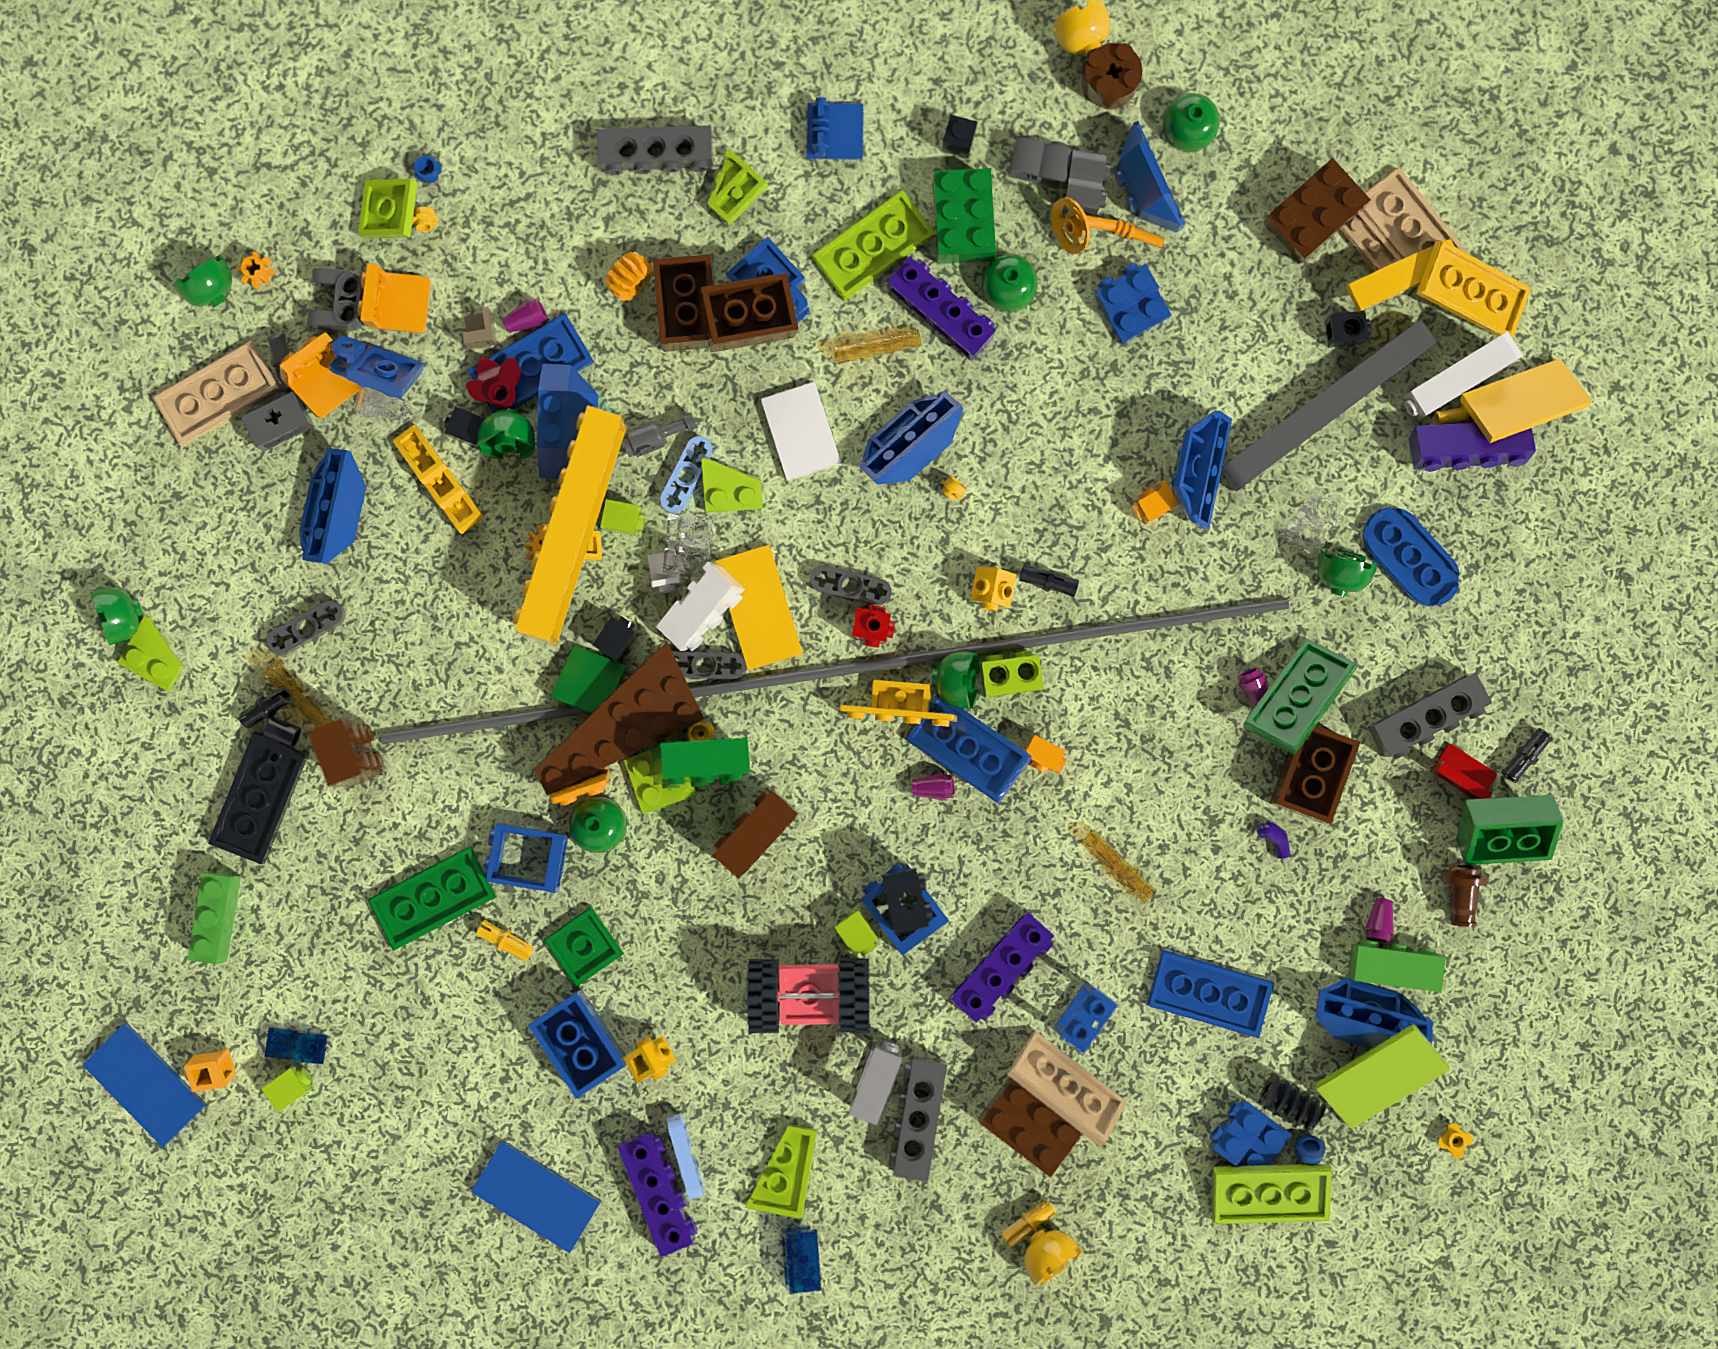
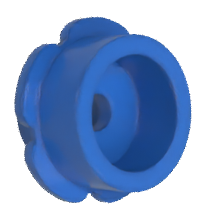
(427, 162)

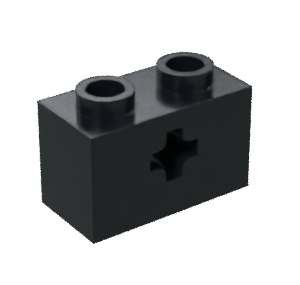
(905, 918)

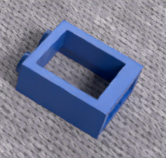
(555, 864)
(916, 936)
(1082, 1012)

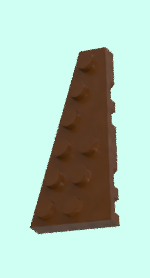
(634, 716)

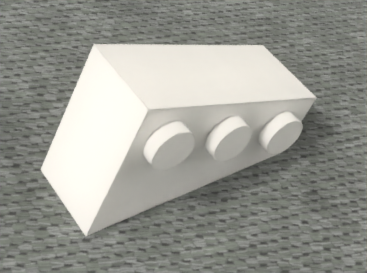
(701, 607)

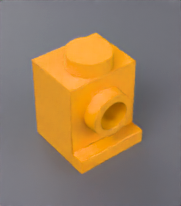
(1154, 503)
(1045, 755)
(210, 1070)

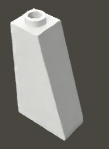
(1462, 376)

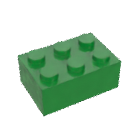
(964, 216)
(700, 762)
(1509, 829)

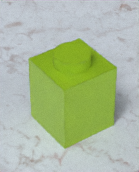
(622, 518)
(857, 933)
(288, 1087)

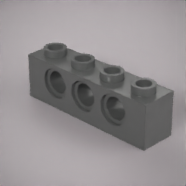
(613, 141)
(1387, 730)
(918, 1164)

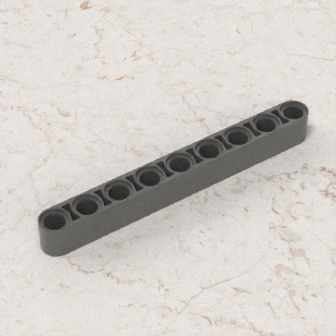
(1328, 405)

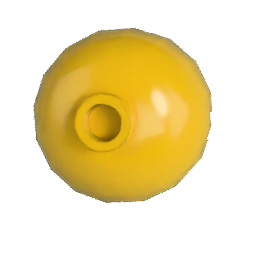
(1083, 29)
(1049, 1255)

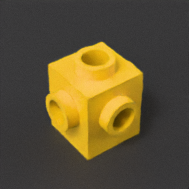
(993, 588)
(650, 1059)

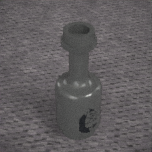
(652, 437)

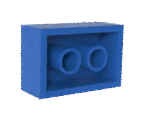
(578, 1043)

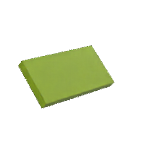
(873, 245)
(1382, 1076)
(1271, 1193)

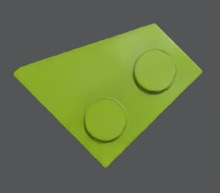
(735, 188)
(729, 488)
(151, 657)

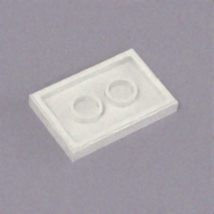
(800, 431)

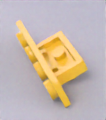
(900, 700)

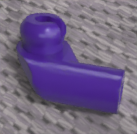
(1278, 836)

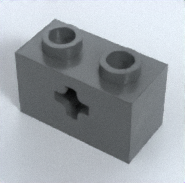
(292, 421)

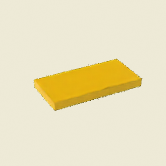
(1473, 290)
(1525, 400)
(763, 613)

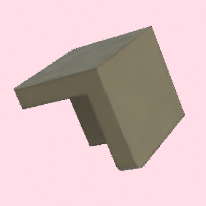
(480, 330)

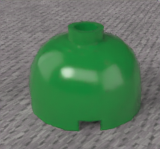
(1191, 122)
(206, 283)
(1009, 283)
(506, 434)
(1345, 571)
(117, 613)
(957, 679)
(598, 824)

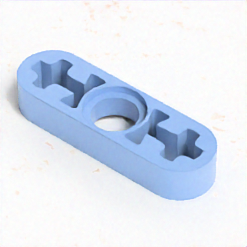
(669, 490)
(687, 1163)

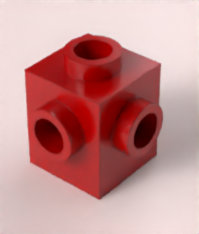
(864, 618)

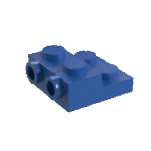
(1132, 302)
(1248, 1136)

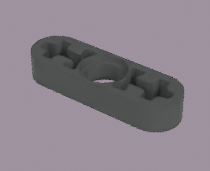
(831, 572)
(291, 644)
(726, 673)

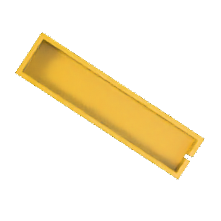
(570, 526)

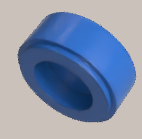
(1309, 1149)

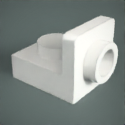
(660, 580)

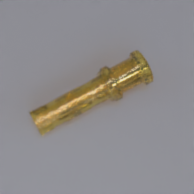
(281, 677)

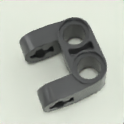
(343, 301)

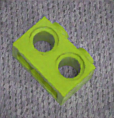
(1012, 682)

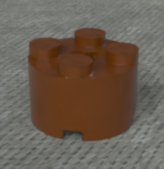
(1119, 62)

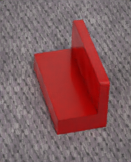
(1464, 773)

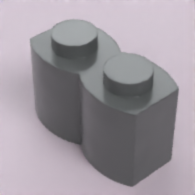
(1040, 161)
(1086, 180)

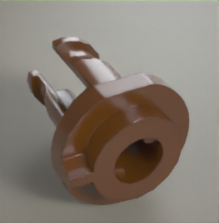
(1464, 887)

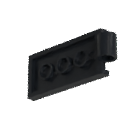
(260, 792)

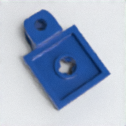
(769, 258)
(374, 367)

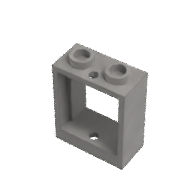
(876, 1081)

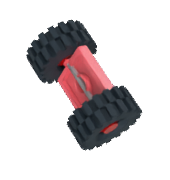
(808, 995)

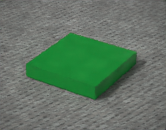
(587, 680)
(583, 946)

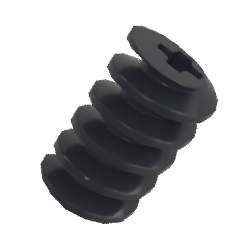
(1292, 1102)

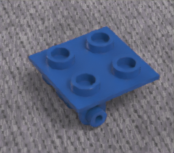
(834, 130)

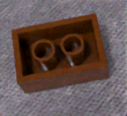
(1317, 210)
(678, 306)
(748, 312)
(346, 752)
(1316, 775)
(754, 833)
(1029, 1127)

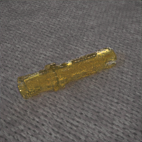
(878, 346)
(1119, 866)

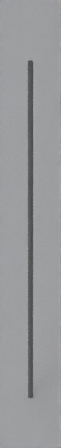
(862, 666)

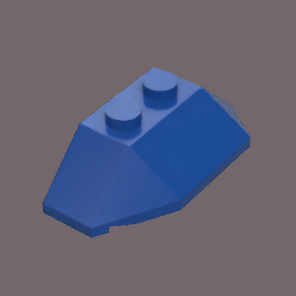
(1145, 183)
(560, 401)
(911, 439)
(1200, 467)
(331, 507)
(1367, 1013)

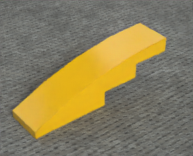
(1390, 280)
(438, 479)

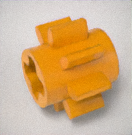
(260, 276)

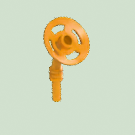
(1078, 224)

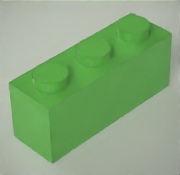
(214, 917)
(1396, 966)

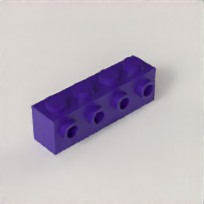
(941, 307)
(1466, 446)
(1002, 966)
(657, 1193)

